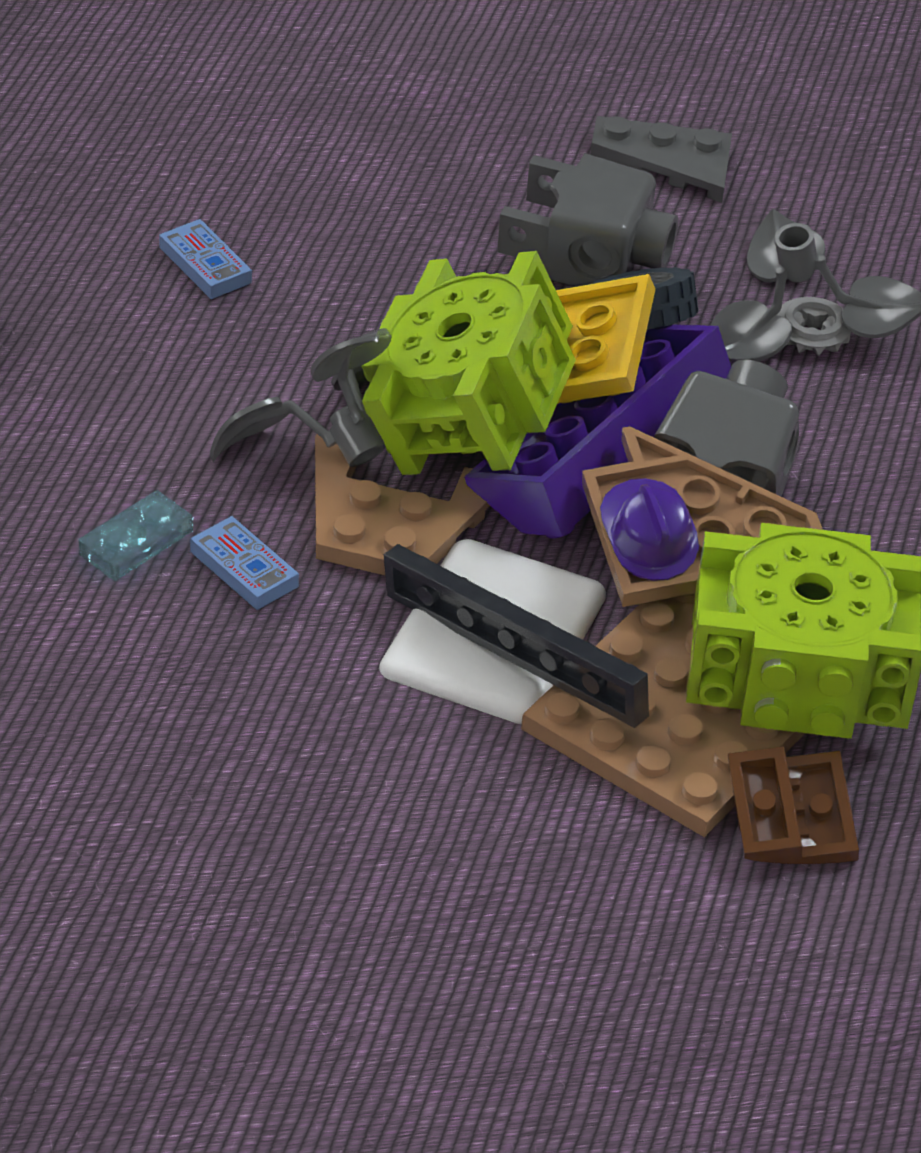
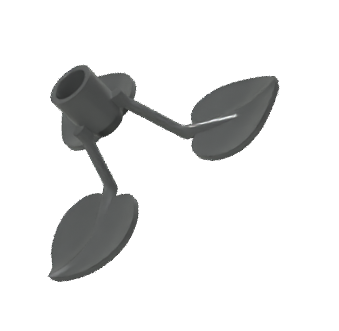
(793, 252)
(350, 425)

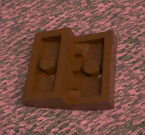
(793, 807)

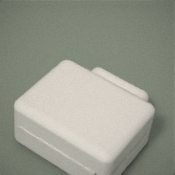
(456, 669)

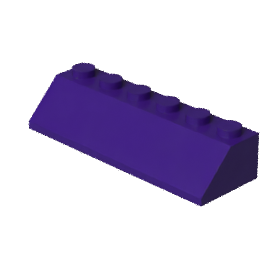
(545, 483)

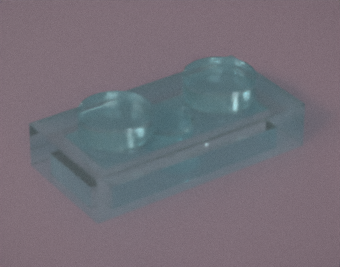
(135, 535)

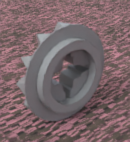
(815, 314)

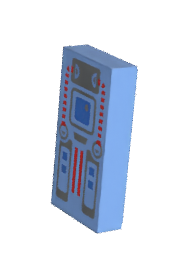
(205, 258)
(244, 562)

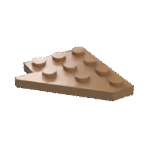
(714, 501)

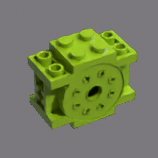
(470, 364)
(806, 630)

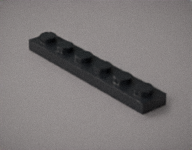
(518, 636)

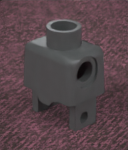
(598, 221)
(737, 423)

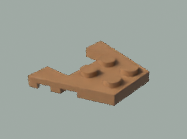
(365, 520)

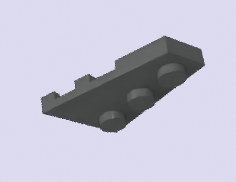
(673, 151)

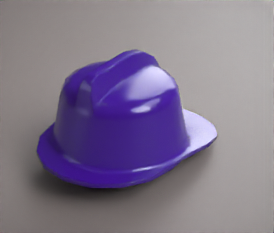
(649, 529)

